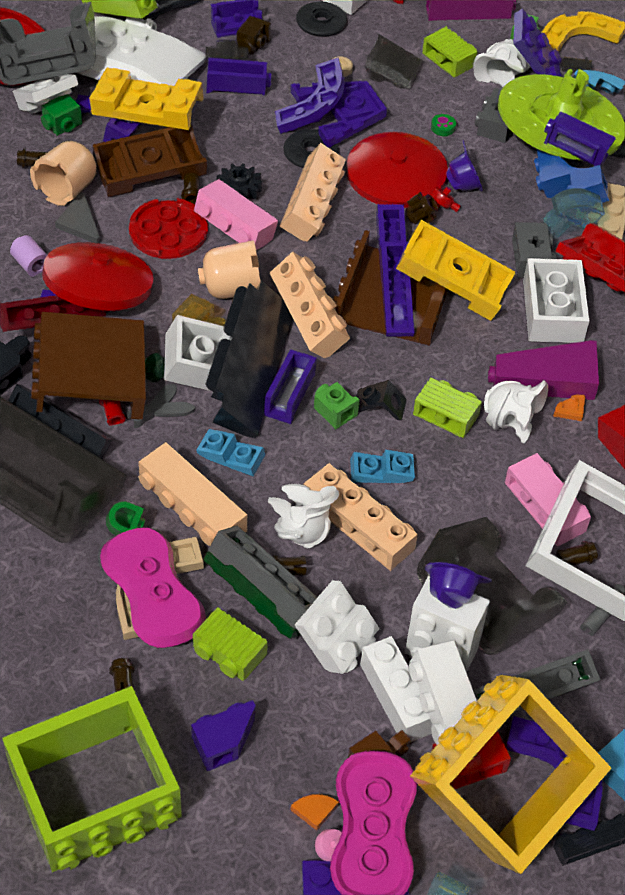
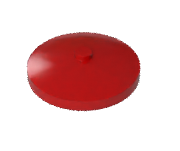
(395, 168)
(97, 276)

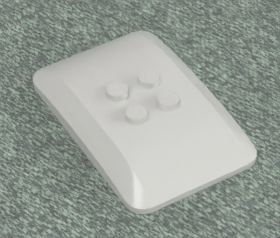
(143, 52)

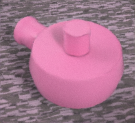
(326, 843)

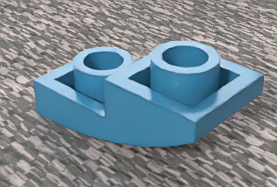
(607, 81)
(225, 450)
(388, 468)

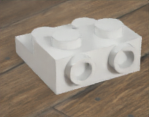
(42, 91)
(337, 628)

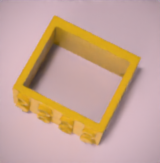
(547, 807)

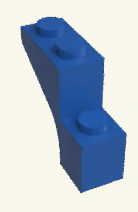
(557, 176)

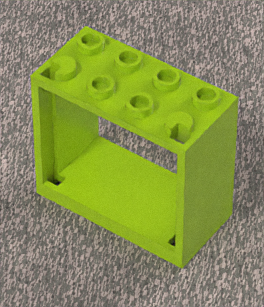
(76, 732)

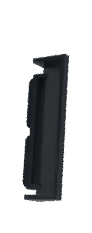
(249, 359)

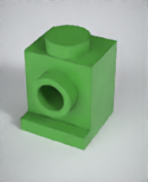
(335, 404)

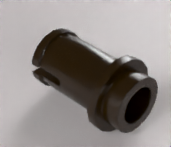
(28, 158)
(191, 187)
(578, 554)
(289, 562)
(122, 673)

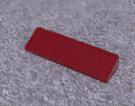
(26, 313)

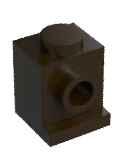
(254, 34)

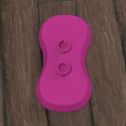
(160, 605)
(373, 846)

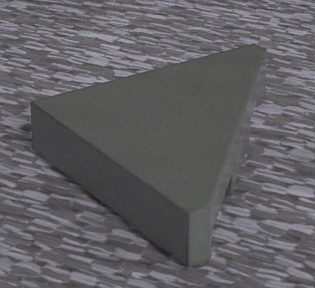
(78, 220)

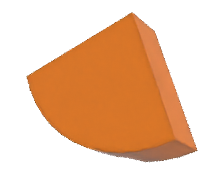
(571, 408)
(314, 809)

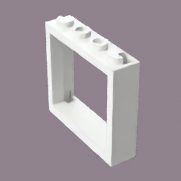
(607, 491)

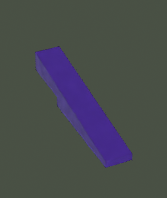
(395, 284)

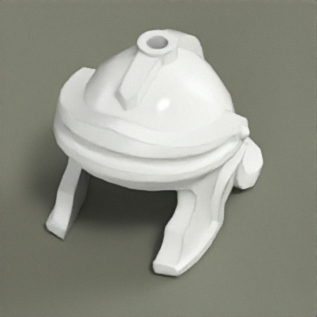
(499, 63)
(514, 406)
(308, 520)

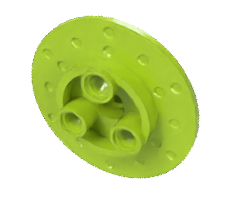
(533, 99)

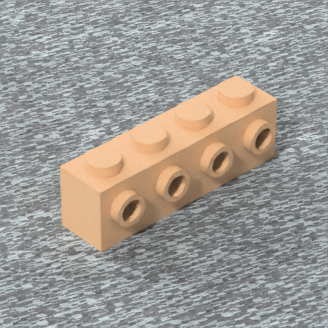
(313, 193)
(310, 305)
(189, 493)
(365, 519)

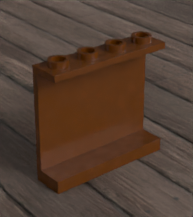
(362, 297)
(89, 359)

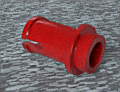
(113, 411)

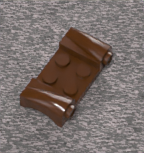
(147, 158)

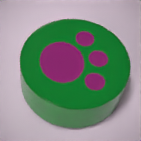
(443, 125)

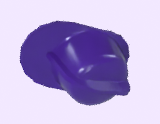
(462, 173)
(453, 583)

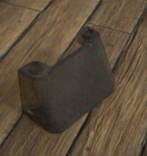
(512, 607)

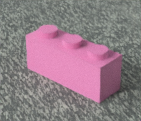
(235, 214)
(538, 490)

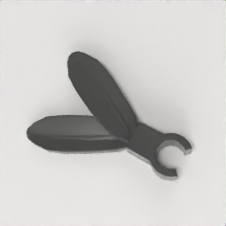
(162, 406)

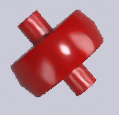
(444, 199)

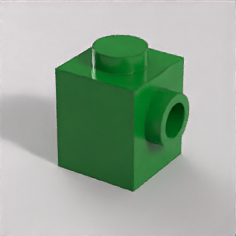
(61, 114)

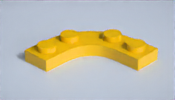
(590, 23)

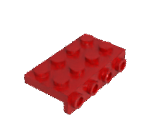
(600, 255)

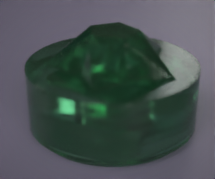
(154, 367)

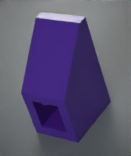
(223, 735)

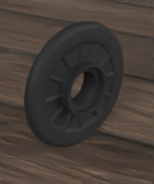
(335, 18)
(297, 142)

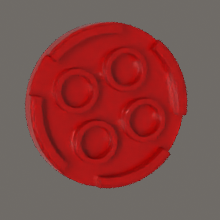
(167, 228)

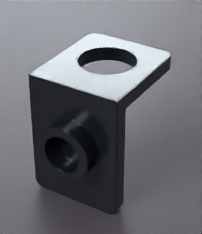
(381, 394)

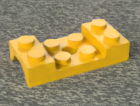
(124, 99)
(433, 254)

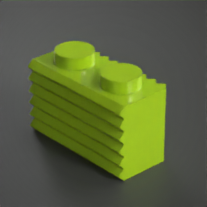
(449, 51)
(447, 407)
(229, 644)

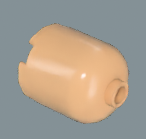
(64, 172)
(230, 267)

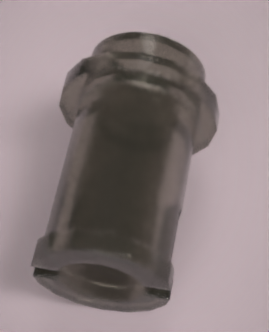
(576, 64)

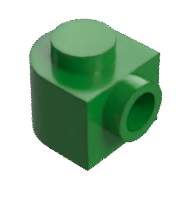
(124, 517)

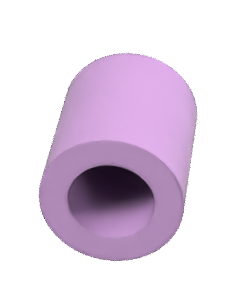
(28, 254)

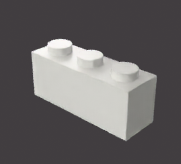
(442, 685)
(395, 688)

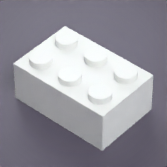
(555, 300)
(437, 624)

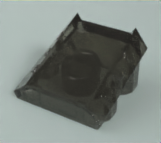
(392, 64)

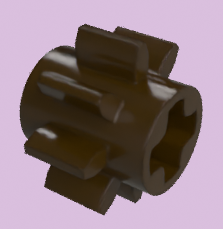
(421, 208)

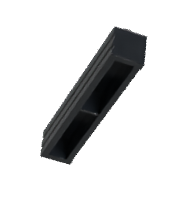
(589, 842)

